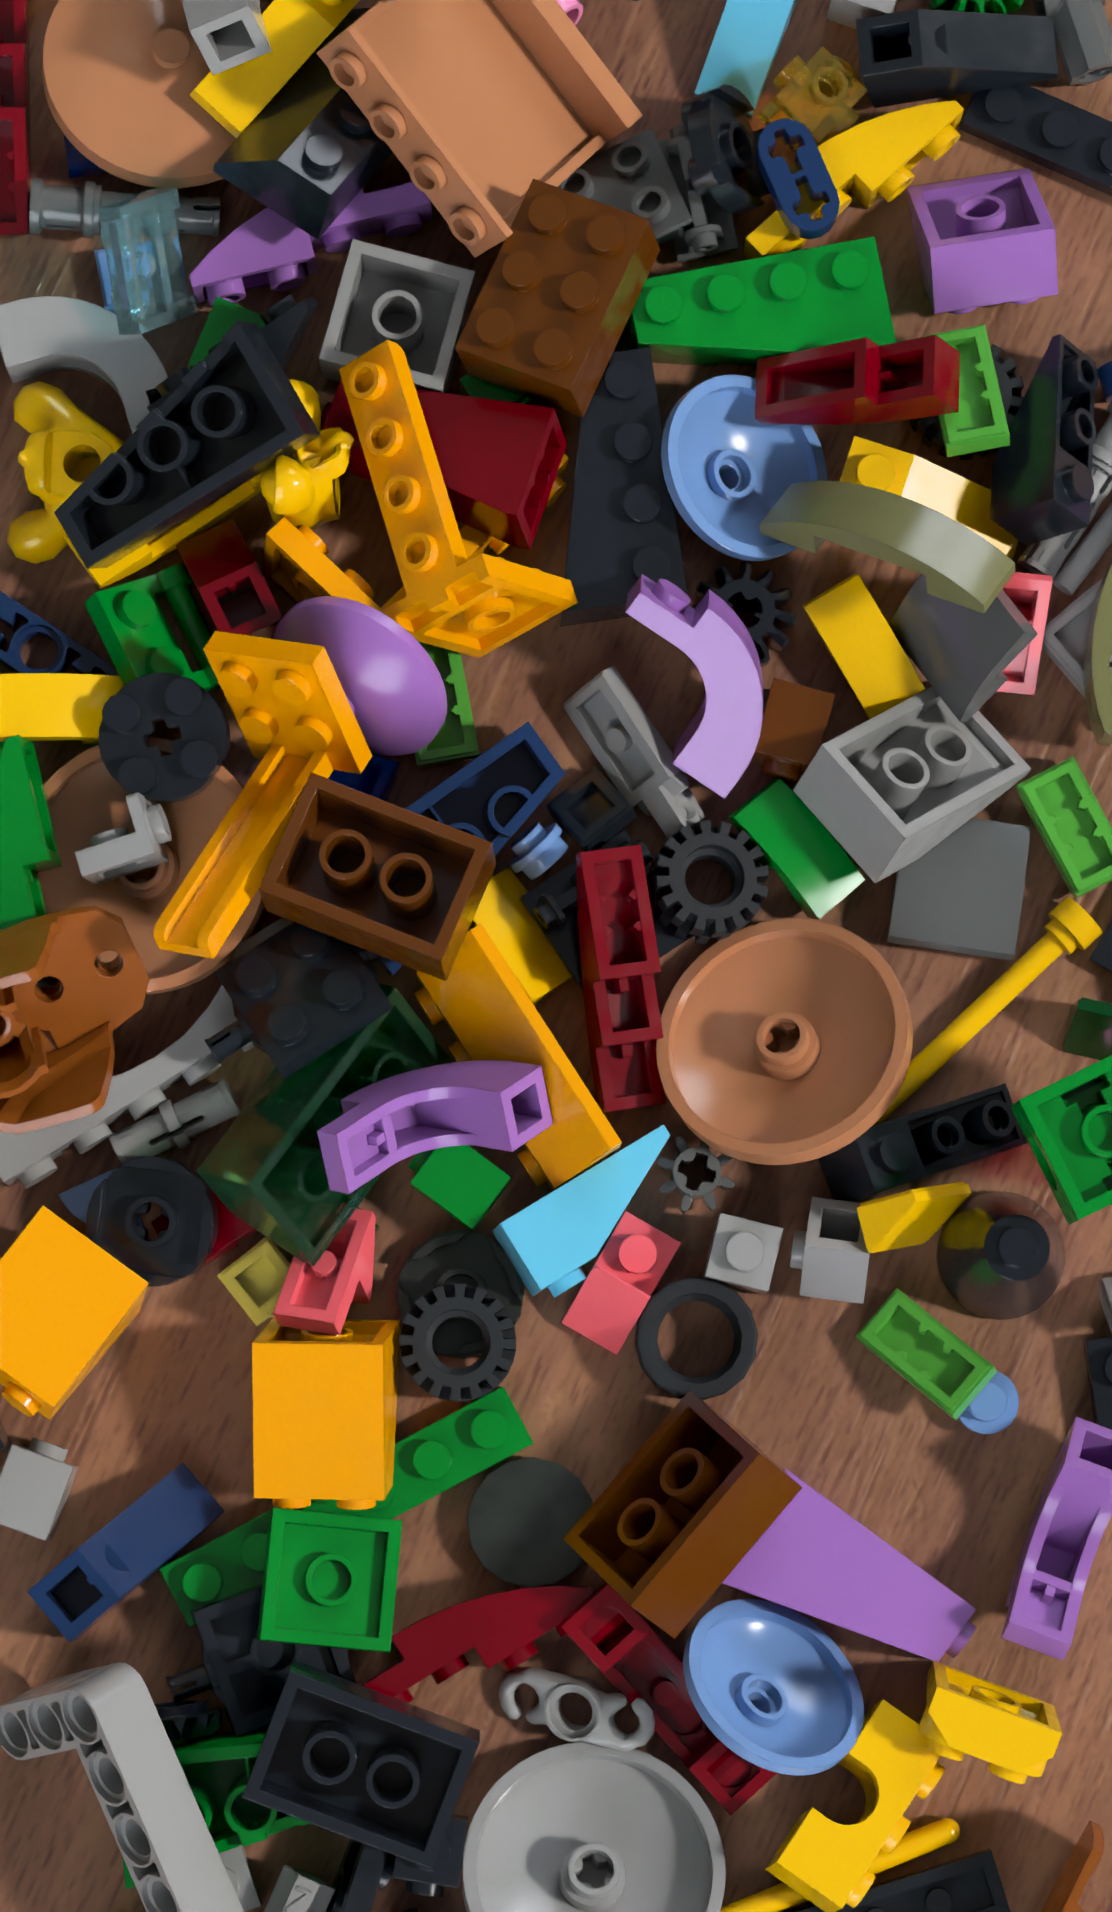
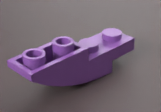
(281, 255)

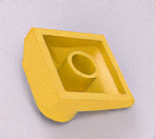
(988, 1723)

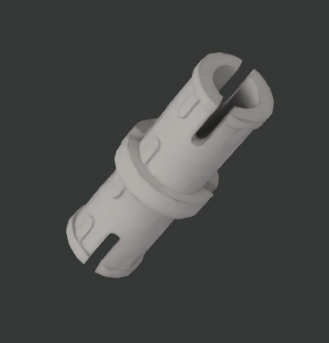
(176, 1123)

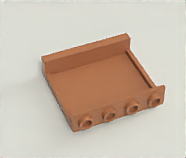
(479, 101)

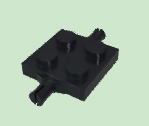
(298, 997)
(245, 1671)

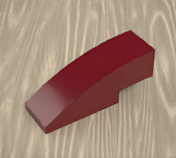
(859, 383)

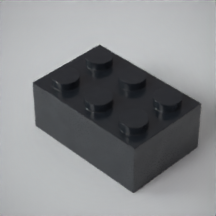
(362, 1764)

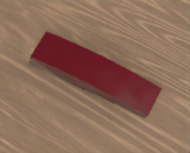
(14, 118)
(618, 978)

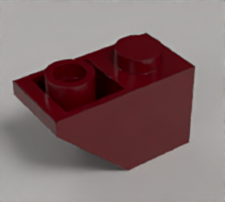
(230, 582)

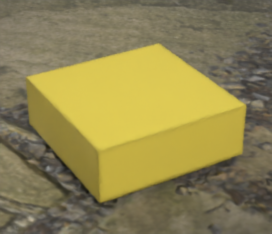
(257, 1279)

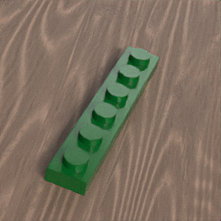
(422, 1469)

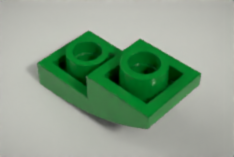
(797, 848)

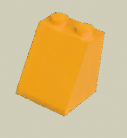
(59, 1312)
(325, 1413)

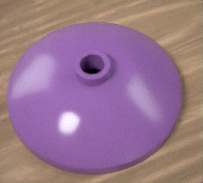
(380, 668)

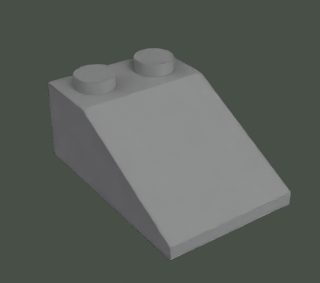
(907, 781)

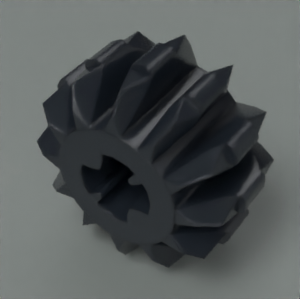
(755, 596)

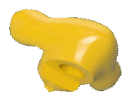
(55, 461)
(307, 481)

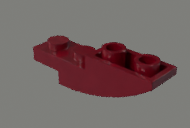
(495, 1624)

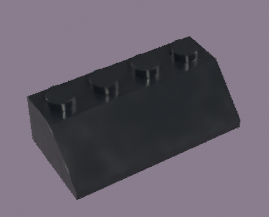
(307, 148)

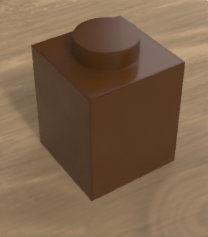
(791, 729)

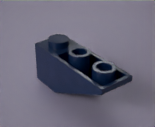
(125, 1552)

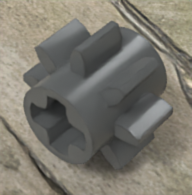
(678, 1180)

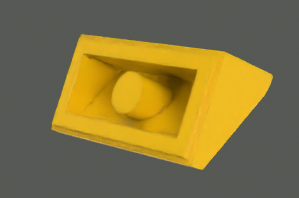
(519, 937)
(909, 1216)

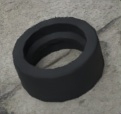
(703, 1291)

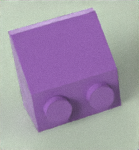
(983, 241)

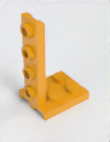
(300, 568)
(448, 598)
(297, 725)

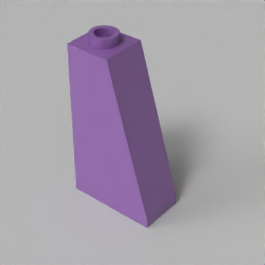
(847, 1575)

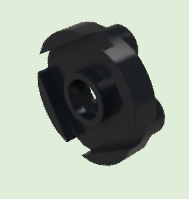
(724, 149)
(131, 719)
(182, 1198)

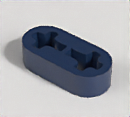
(784, 185)

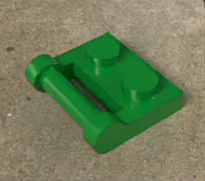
(139, 633)

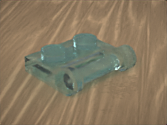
(145, 261)

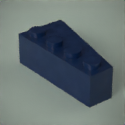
(493, 793)

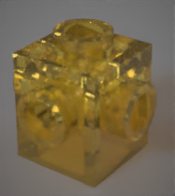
(816, 95)

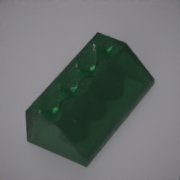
(271, 1157)

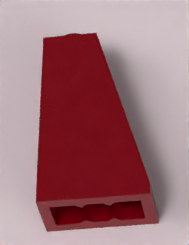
(491, 456)

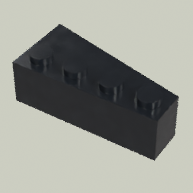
(190, 451)
(620, 501)

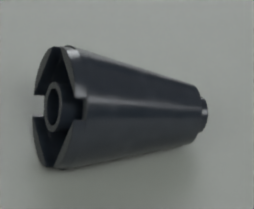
(1000, 1255)

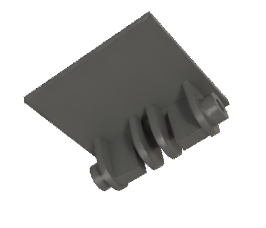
(635, 180)

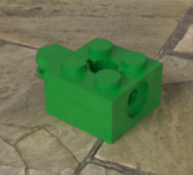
(1072, 1138)

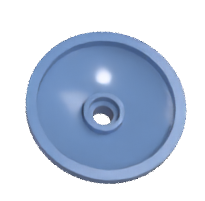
(717, 435)
(773, 1687)

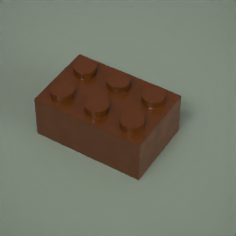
(558, 297)
(378, 876)
(682, 1514)

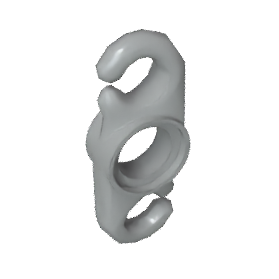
(602, 1727)

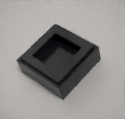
(591, 810)

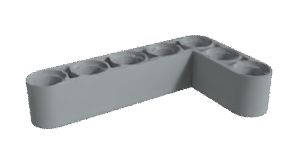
(135, 1777)

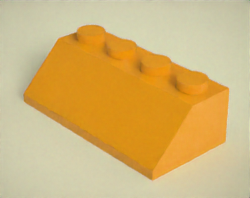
(499, 1022)

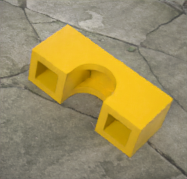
(831, 1859)

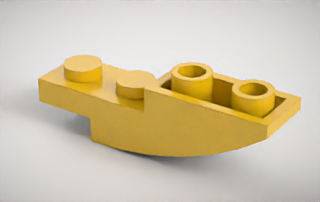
(870, 163)

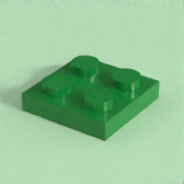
(329, 1580)

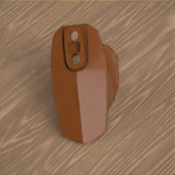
(60, 1037)

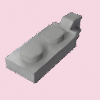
(633, 751)

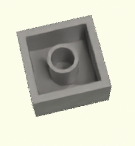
(402, 301)

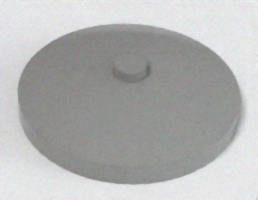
(593, 1836)

